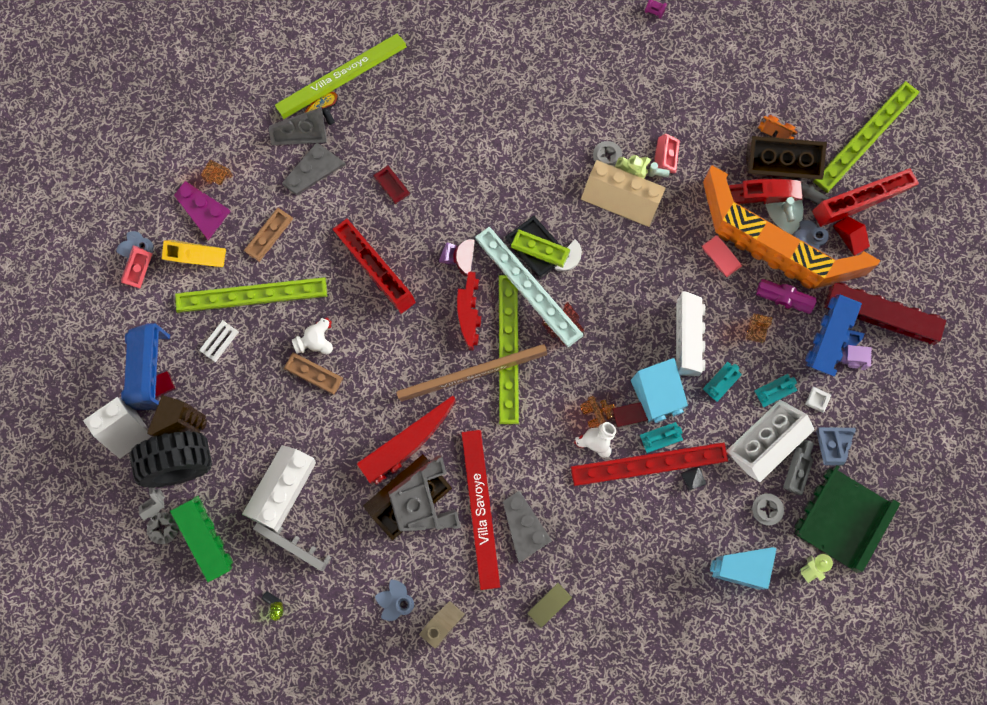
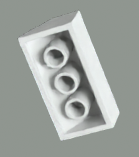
(689, 335)
(770, 440)
(279, 487)

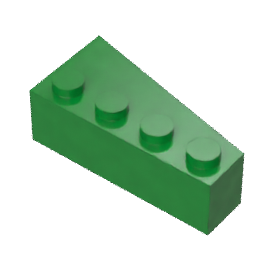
(202, 538)

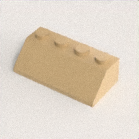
(623, 193)

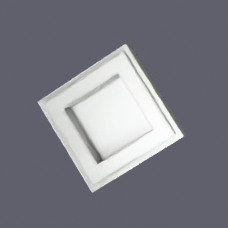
(818, 399)

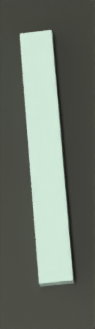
(529, 287)

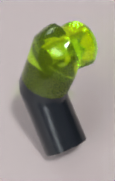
(276, 605)

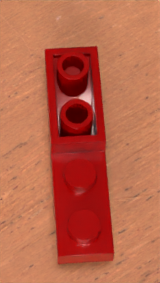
(766, 191)
(467, 316)

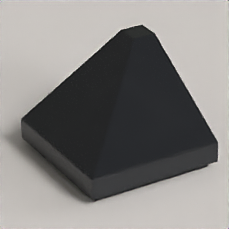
(693, 478)

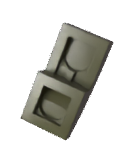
(549, 605)

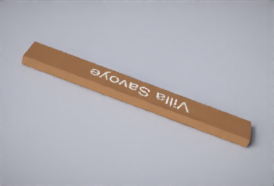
(472, 373)

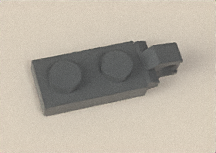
(799, 468)

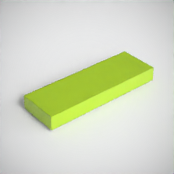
(540, 248)

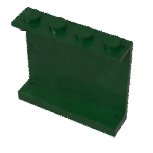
(845, 520)

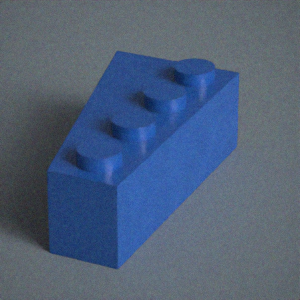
(833, 334)

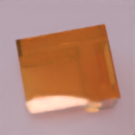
(215, 173)
(758, 328)

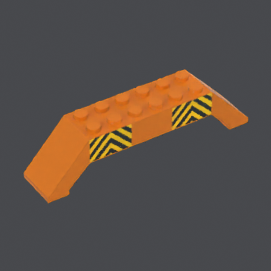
(776, 245)

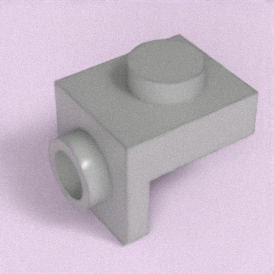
(152, 506)

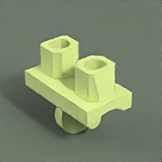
(634, 165)
(816, 568)

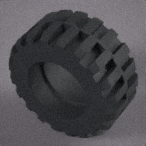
(170, 459)

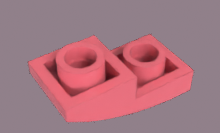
(722, 256)

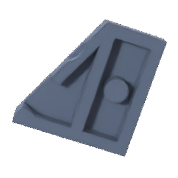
(835, 444)

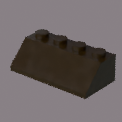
(786, 157)
(175, 416)
(380, 505)

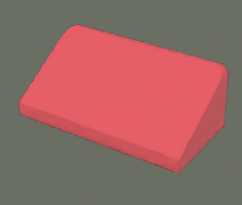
(667, 153)
(136, 267)

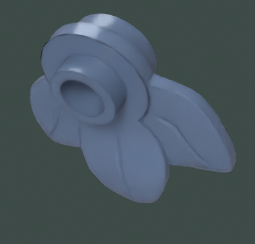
(808, 234)
(136, 239)
(392, 599)

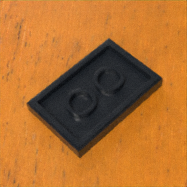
(534, 227)

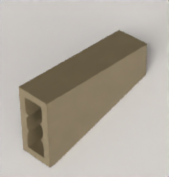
(441, 624)

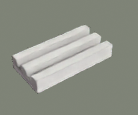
(213, 336)

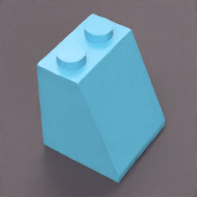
(660, 390)
(746, 568)

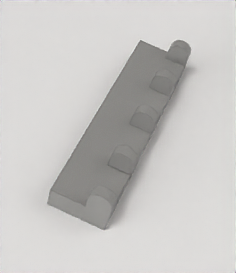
(292, 547)

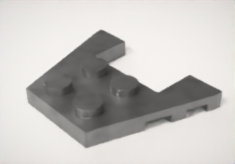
(414, 503)

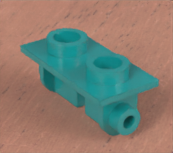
(722, 381)
(776, 390)
(661, 437)

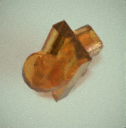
(592, 405)

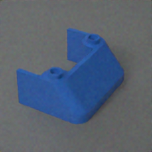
(142, 366)

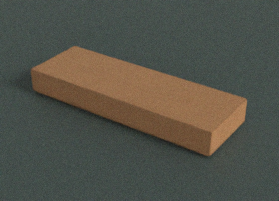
(268, 234)
(313, 373)

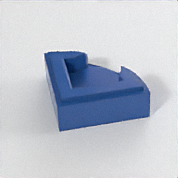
(854, 339)

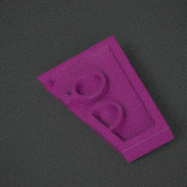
(202, 209)

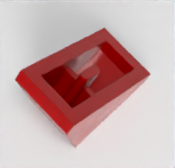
(853, 234)

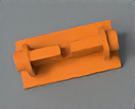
(772, 125)

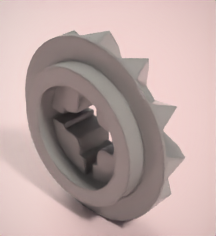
(611, 148)
(774, 503)
(169, 532)

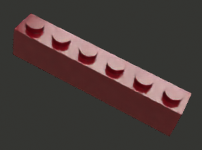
(892, 315)

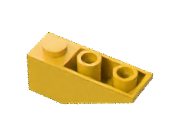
(193, 253)

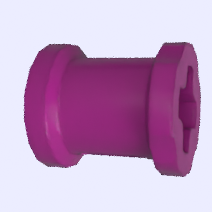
(656, 8)

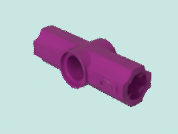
(786, 296)

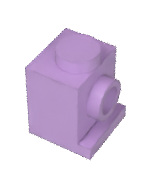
(857, 356)

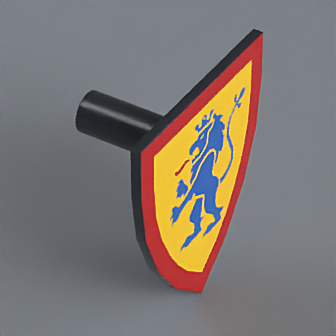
(326, 103)

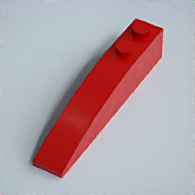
(863, 197)
(375, 266)
(402, 446)

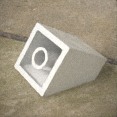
(117, 427)

